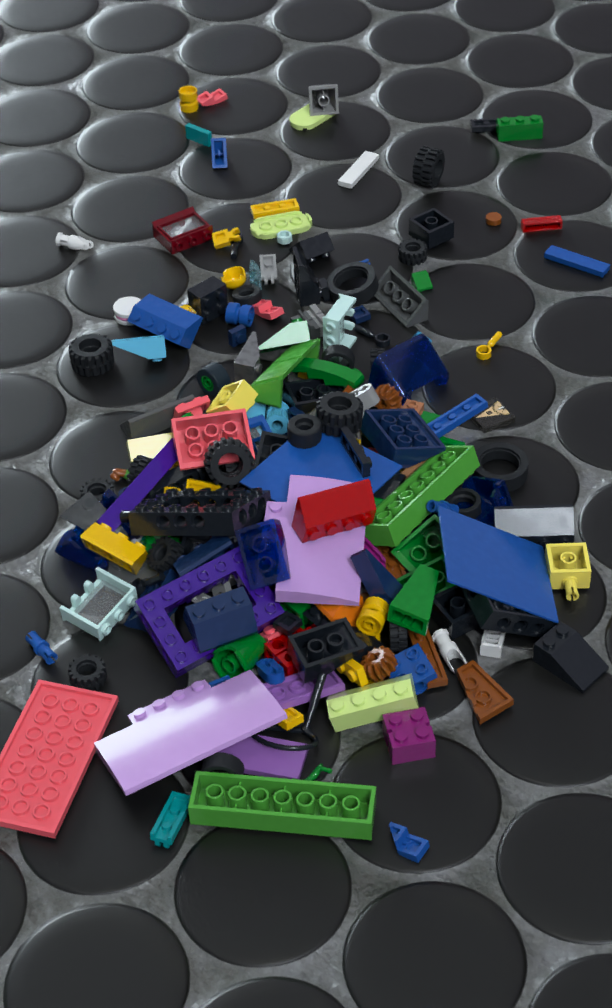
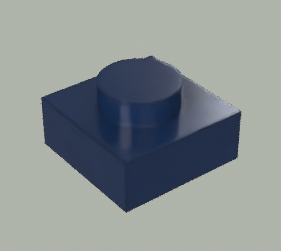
(361, 315)
(237, 335)

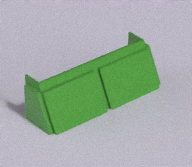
(270, 382)

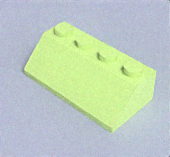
(368, 703)

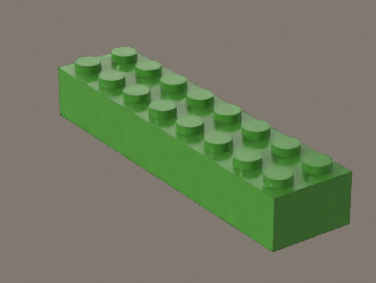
(407, 504)
(283, 805)

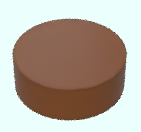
(493, 218)

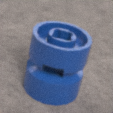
(239, 314)

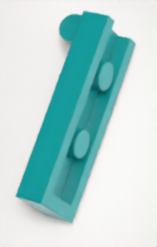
(170, 819)

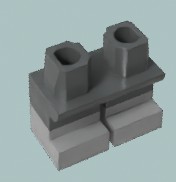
(314, 320)

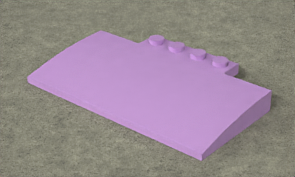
(322, 567)
(187, 729)

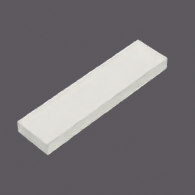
(358, 169)

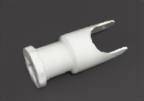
(73, 242)
(447, 648)

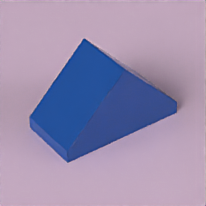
(219, 153)

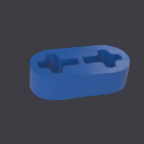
(270, 671)

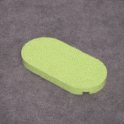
(302, 119)
(269, 226)

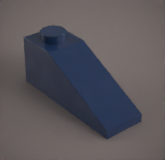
(375, 576)

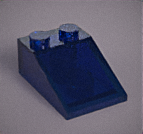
(264, 553)

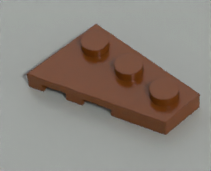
(483, 692)

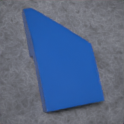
(408, 844)

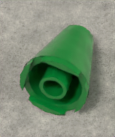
(238, 655)

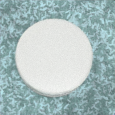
(123, 308)

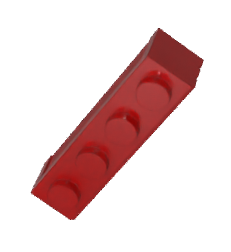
(541, 223)

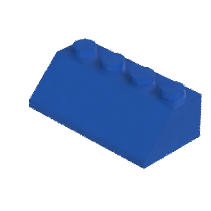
(166, 319)

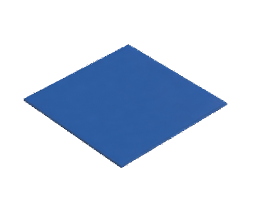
(324, 460)
(496, 564)

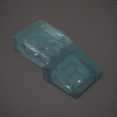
(255, 274)

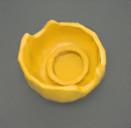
(234, 277)

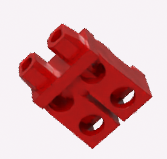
(277, 650)

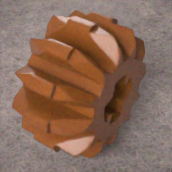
(388, 397)
(379, 663)

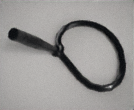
(304, 728)

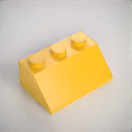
(114, 547)

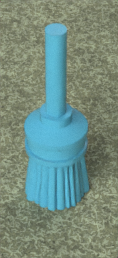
(278, 418)

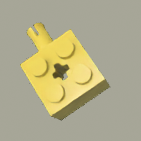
(233, 397)
(568, 567)

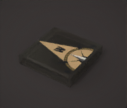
(494, 416)

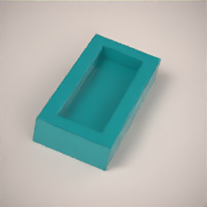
(198, 134)

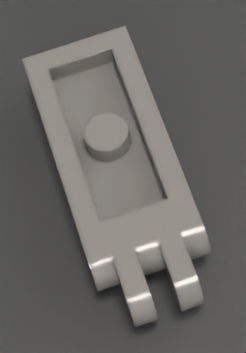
(268, 268)

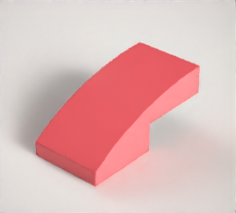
(215, 97)
(266, 310)

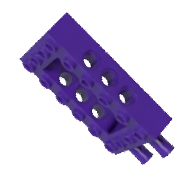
(155, 606)

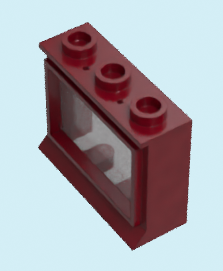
(182, 230)

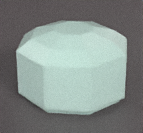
(284, 237)

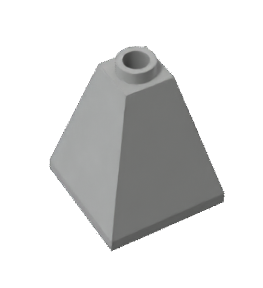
(323, 99)

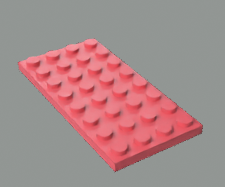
(50, 755)

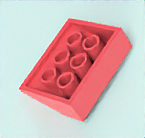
(195, 434)

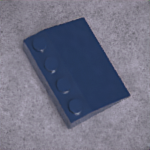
(401, 435)

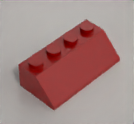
(334, 510)

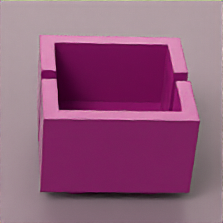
(408, 735)

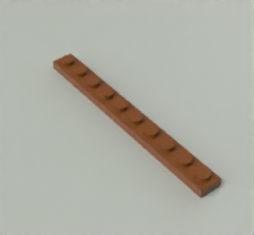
(425, 642)

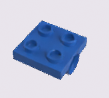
(414, 661)

